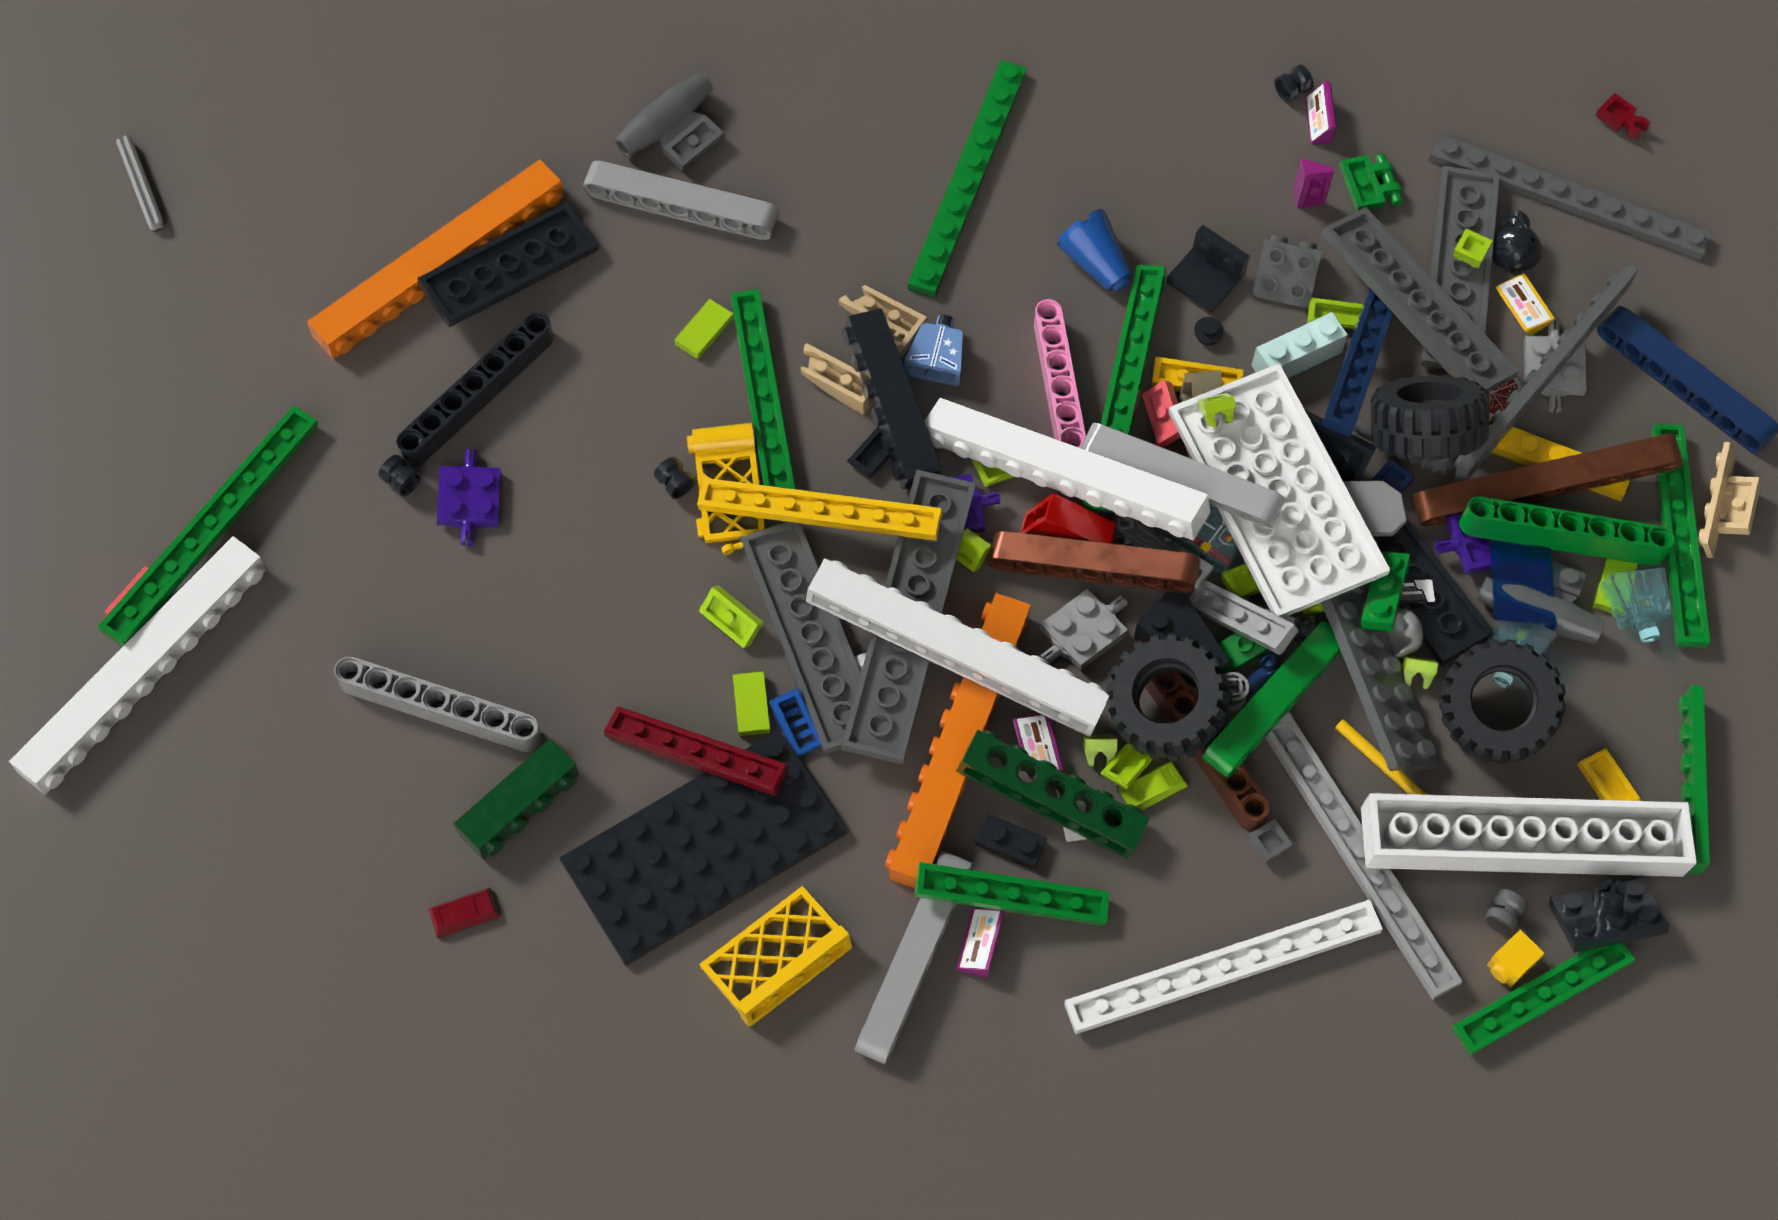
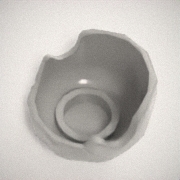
(1406, 634)

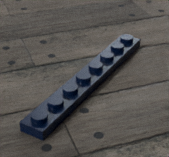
(1358, 365)

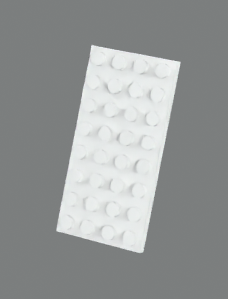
(1319, 535)

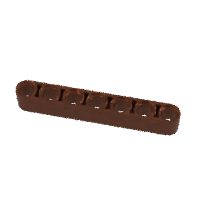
(1094, 562)
(1236, 800)

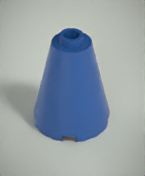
(1097, 250)

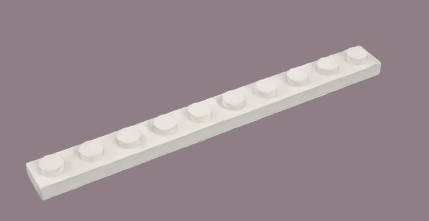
(1222, 966)

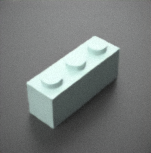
(1302, 347)

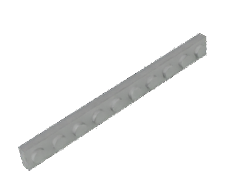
(1347, 837)

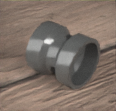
(1505, 911)

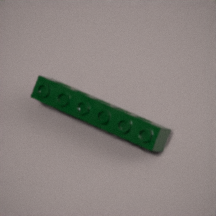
(1035, 796)

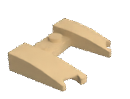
(841, 379)

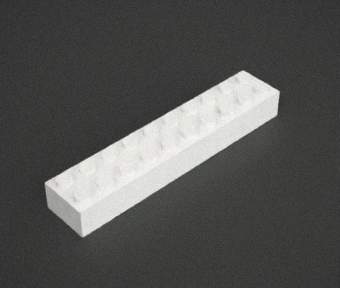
(1527, 835)

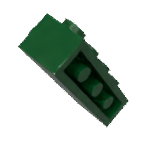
(517, 800)

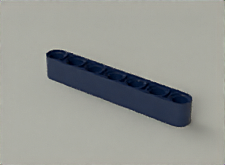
(1688, 379)

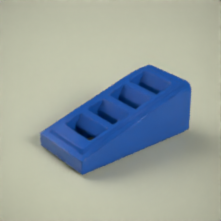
(783, 700)

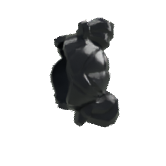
(1516, 244)

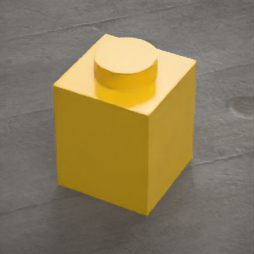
(1514, 959)

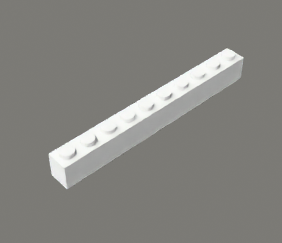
(1068, 469)
(957, 646)
(138, 666)

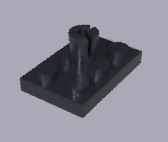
(1348, 454)
(1608, 914)

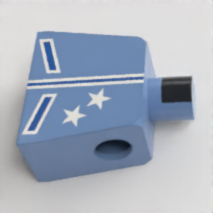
(936, 352)

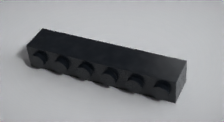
(890, 396)

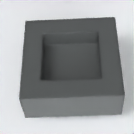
(1269, 841)

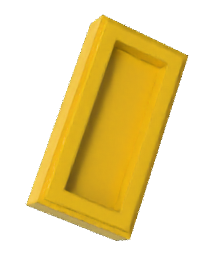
(1607, 777)

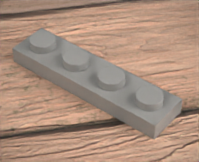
(1243, 617)

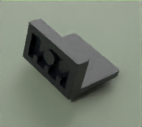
(1209, 269)

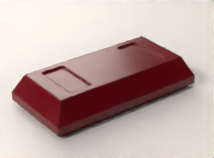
(463, 912)

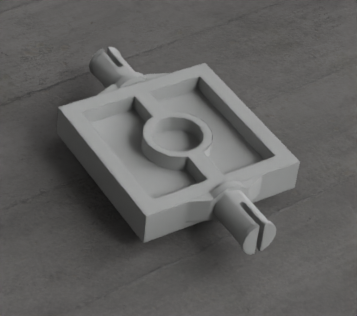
(1569, 380)
(1084, 629)

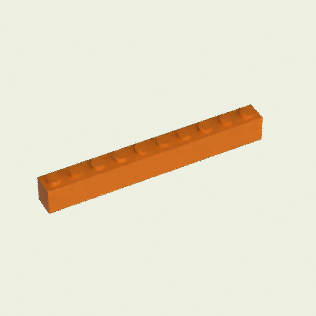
(396, 286)
(941, 785)

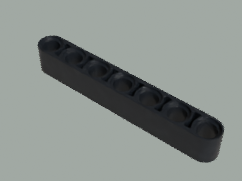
(470, 401)

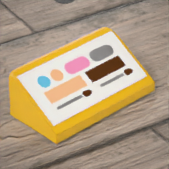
(1526, 304)

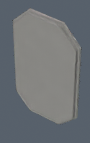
(1379, 506)

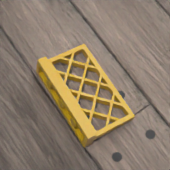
(788, 978)

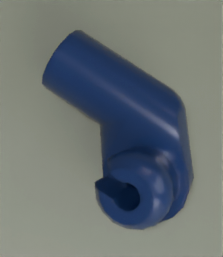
(1268, 667)

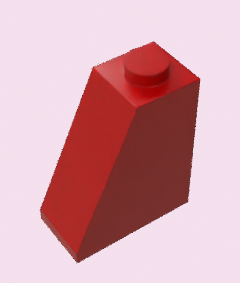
(1067, 520)

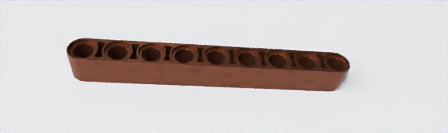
(1553, 477)

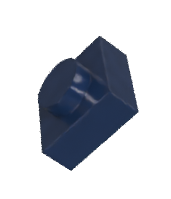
(1394, 476)

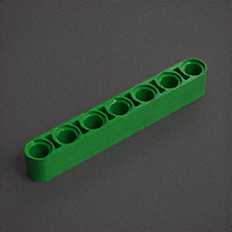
(1566, 531)
(1273, 701)

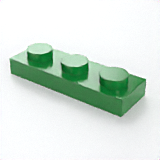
(1386, 594)

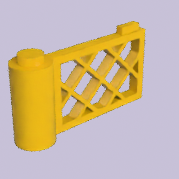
(717, 446)

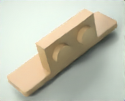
(1731, 502)

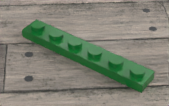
(1694, 769)
(1011, 894)
(1540, 996)

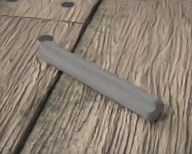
(140, 182)

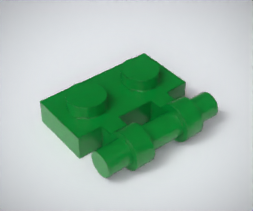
(1363, 185)

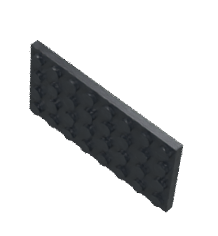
(698, 852)

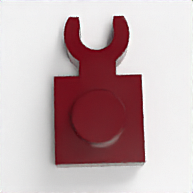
(1619, 113)

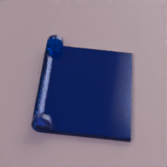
(1522, 566)

